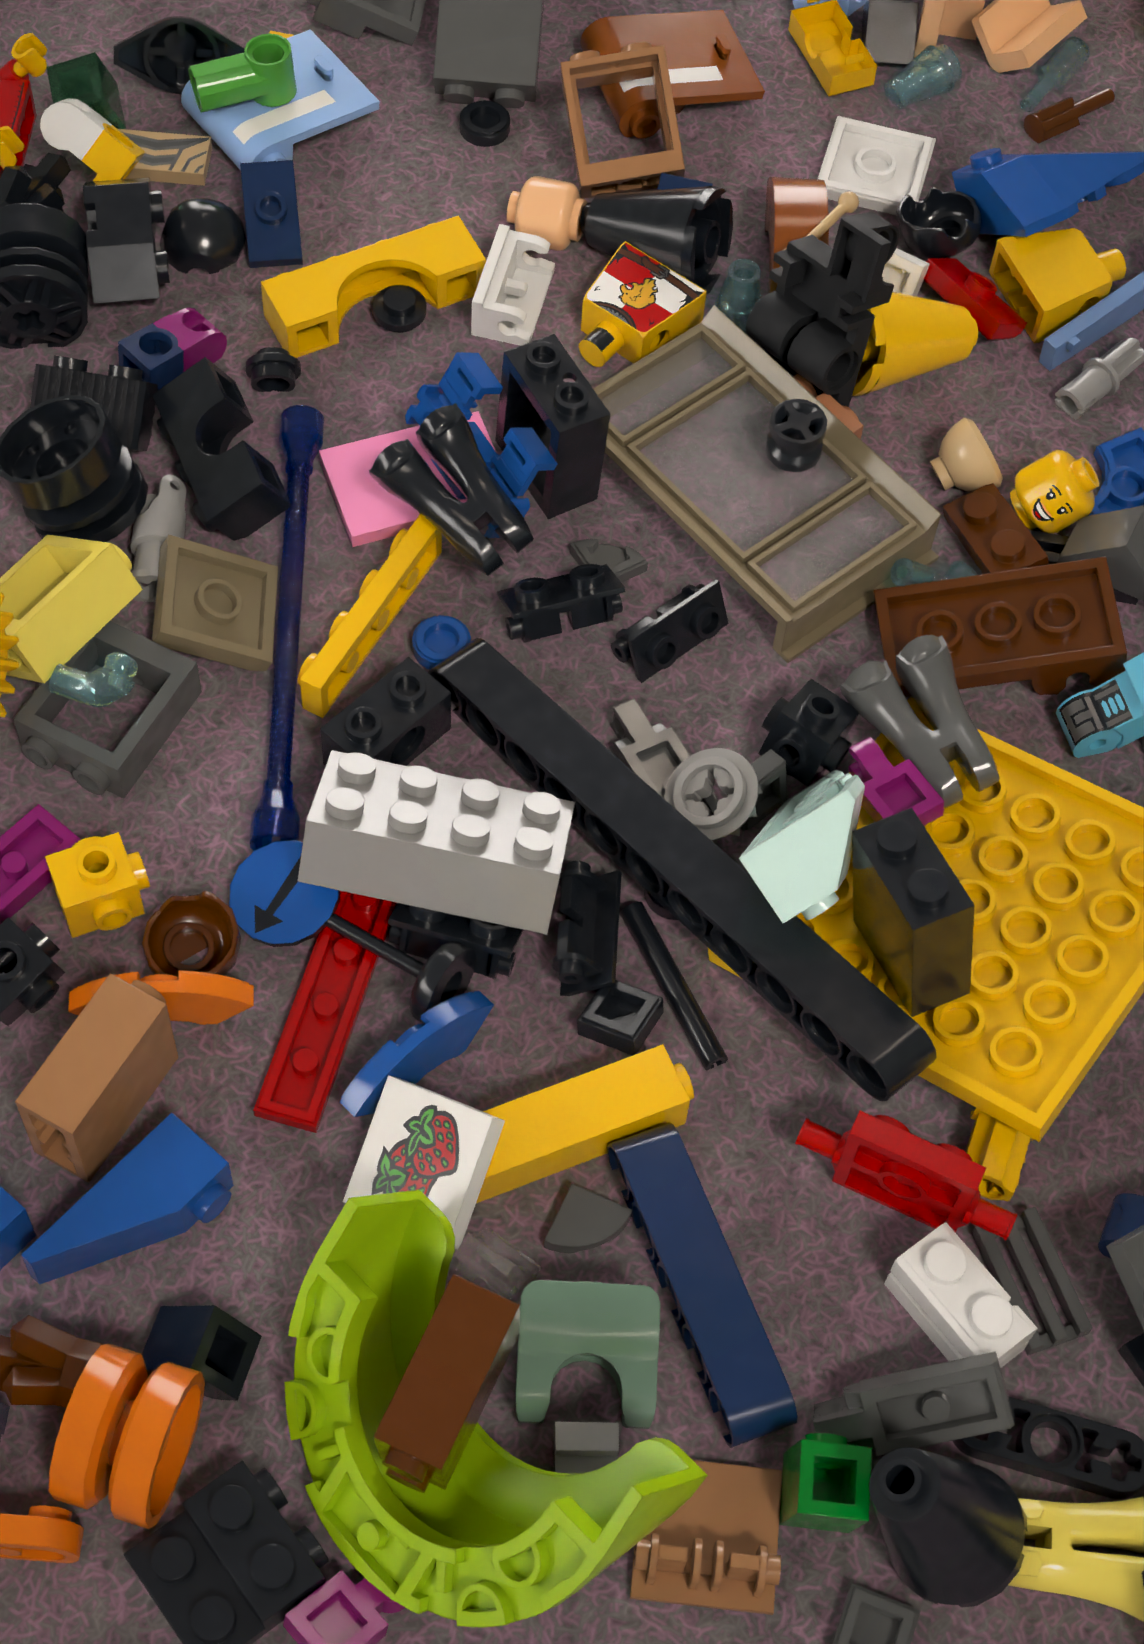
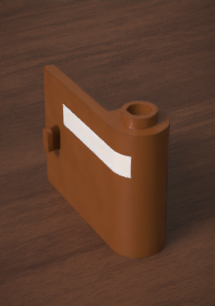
(702, 62)

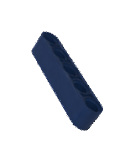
(708, 1290)

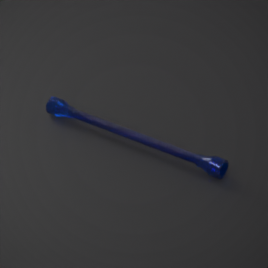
(276, 813)

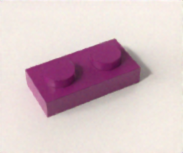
(23, 858)

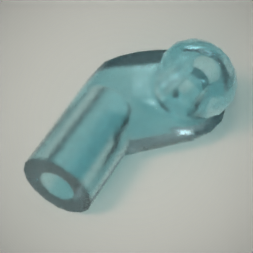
(911, 572)
(99, 687)

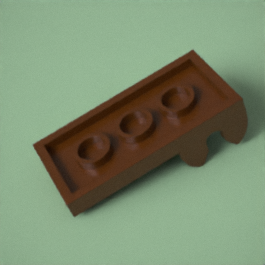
(1013, 624)

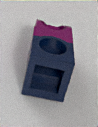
(171, 346)

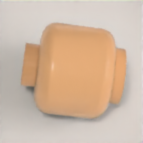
(547, 210)

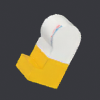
(90, 138)

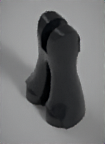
(452, 446)

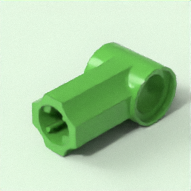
(259, 74)

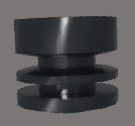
(41, 276)
(71, 470)

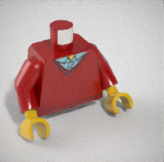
(17, 100)

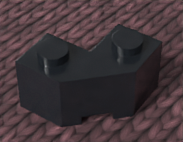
(123, 240)

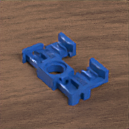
(524, 454)

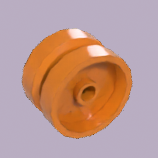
(126, 1435)

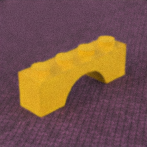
(311, 301)

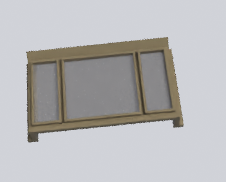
(801, 543)

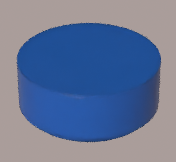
(438, 639)

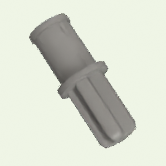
(1100, 377)

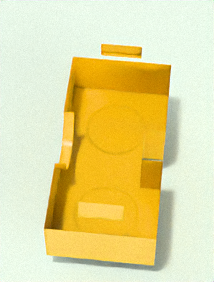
(826, 43)

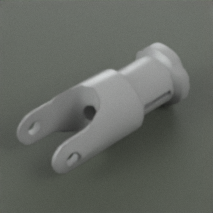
(160, 517)

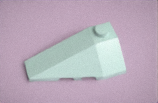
(807, 847)

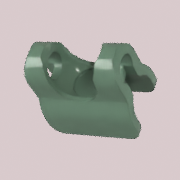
(592, 1324)

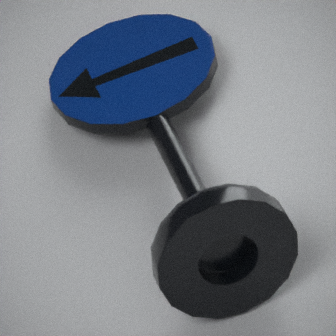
(286, 912)

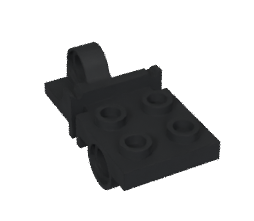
(819, 310)

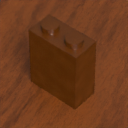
(447, 1385)

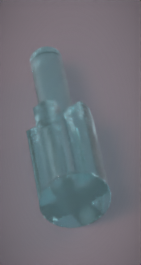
(1057, 71)

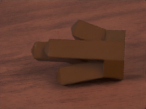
(42, 1363)

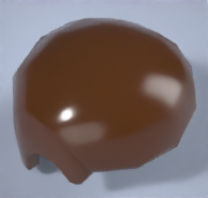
(187, 927)

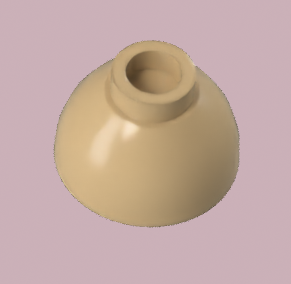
(965, 459)

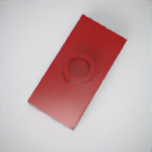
(977, 294)

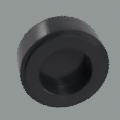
(484, 123)

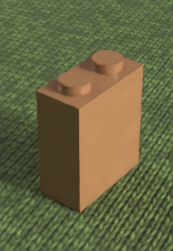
(99, 1076)

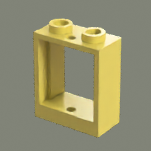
(62, 599)

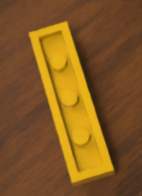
(379, 602)

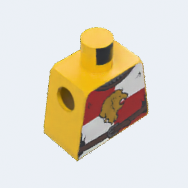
(636, 308)

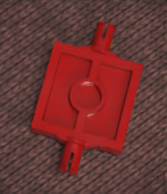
(908, 1173)

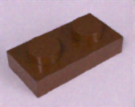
(993, 532)

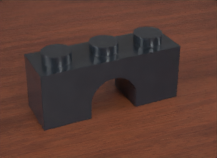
(233, 487)

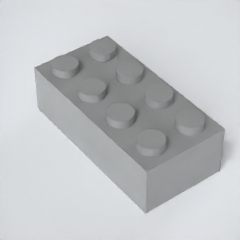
(436, 841)

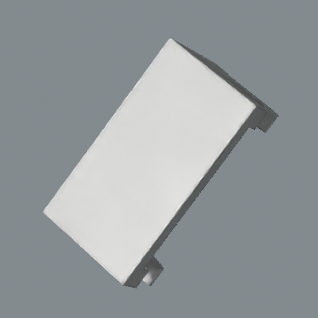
(511, 288)

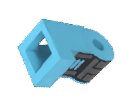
(1107, 714)

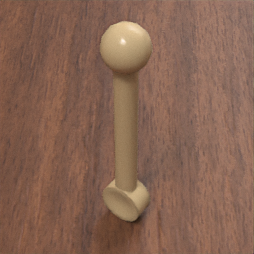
(847, 203)

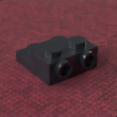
(229, 1561)

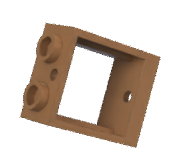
(629, 173)

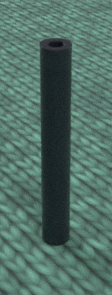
(673, 985)

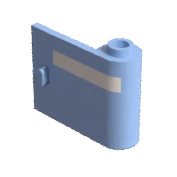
(324, 99)

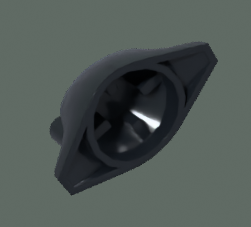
(168, 48)

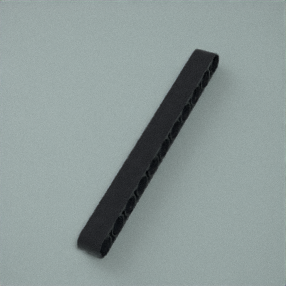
(688, 874)

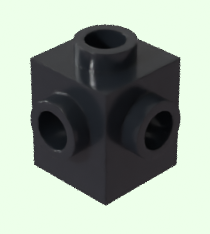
(809, 731)
(35, 974)

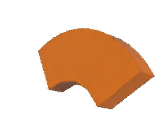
(189, 997)

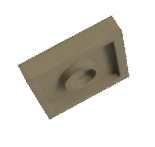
(215, 604)

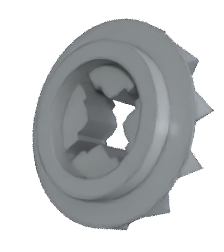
(695, 780)

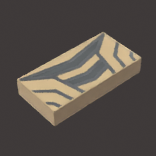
(171, 157)

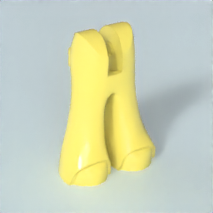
(1087, 1575)

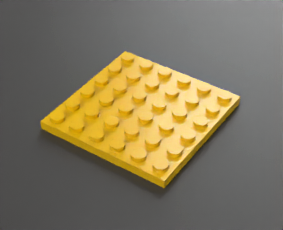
(1052, 934)

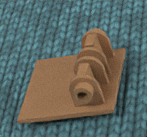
(716, 1545)

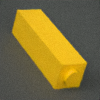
(583, 1115)

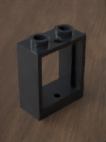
(562, 414)

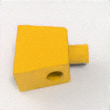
(1053, 277)

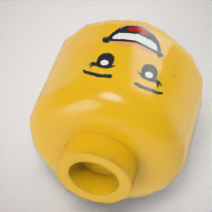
(1054, 491)

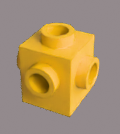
(98, 884)

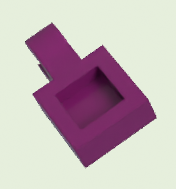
(892, 788)

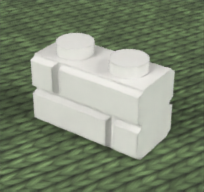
(958, 1299)

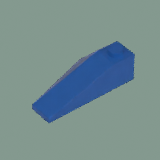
(1040, 189)

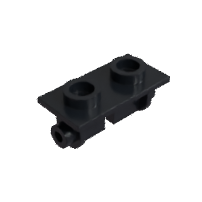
(586, 593)
(680, 626)
(590, 929)
(425, 930)

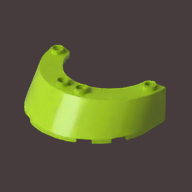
(502, 1531)

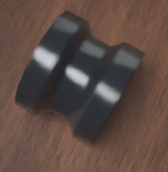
(796, 435)

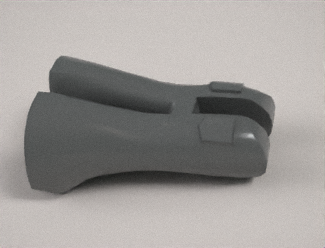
(930, 679)

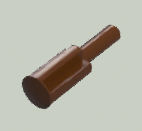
(1063, 115)

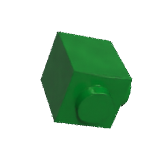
(825, 1484)

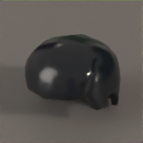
(939, 223)
(202, 236)

